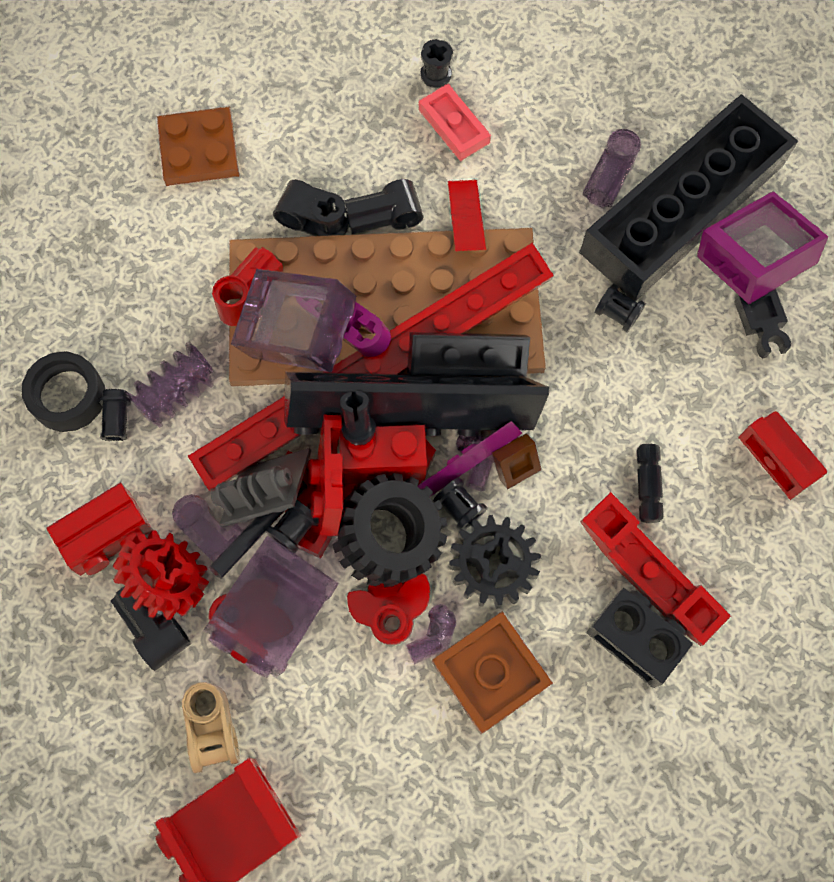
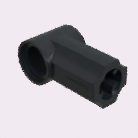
(393, 206)
(155, 637)

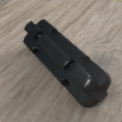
(650, 483)

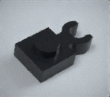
(764, 319)

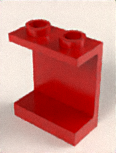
(227, 828)

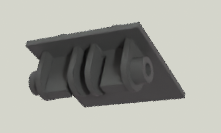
(262, 488)

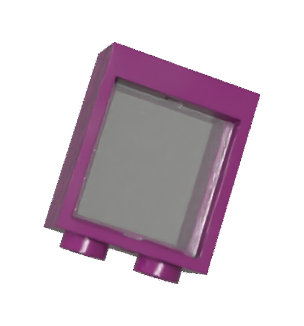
(761, 246)

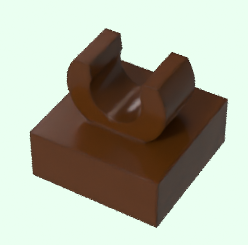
(517, 461)

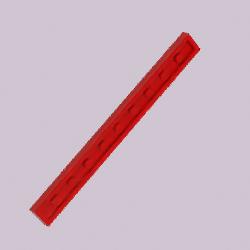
(454, 313)

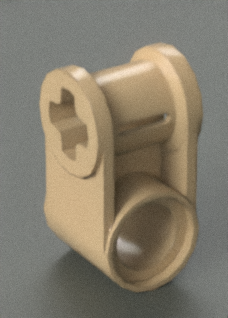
(209, 729)

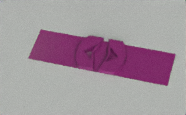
(471, 457)

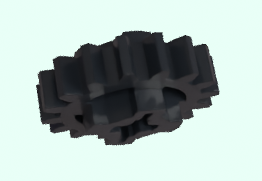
(510, 566)

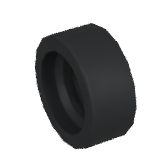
(43, 371)

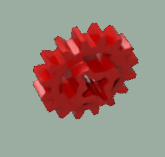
(160, 574)

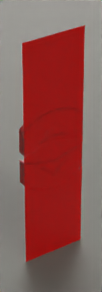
(466, 215)

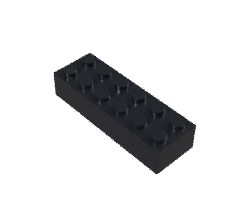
(685, 195)

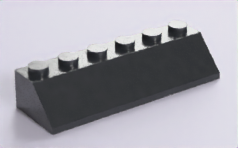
(407, 400)

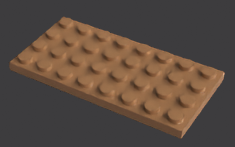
(393, 280)

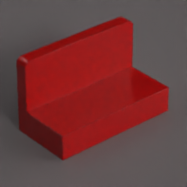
(782, 454)

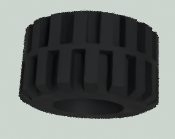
(416, 514)

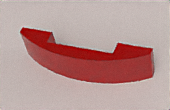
(651, 572)

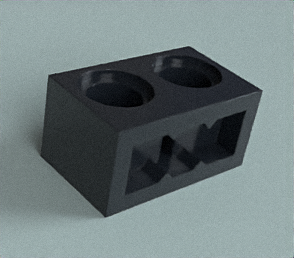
(633, 645)

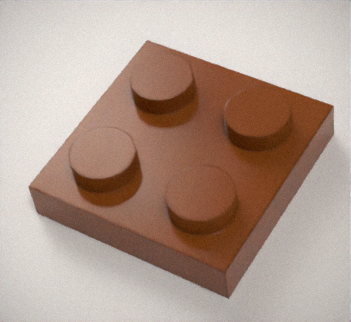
(197, 146)
(491, 672)

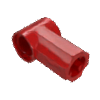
(239, 282)

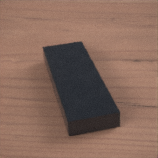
(468, 354)

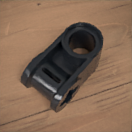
(310, 209)

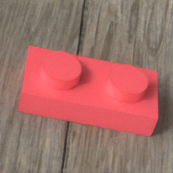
(454, 122)

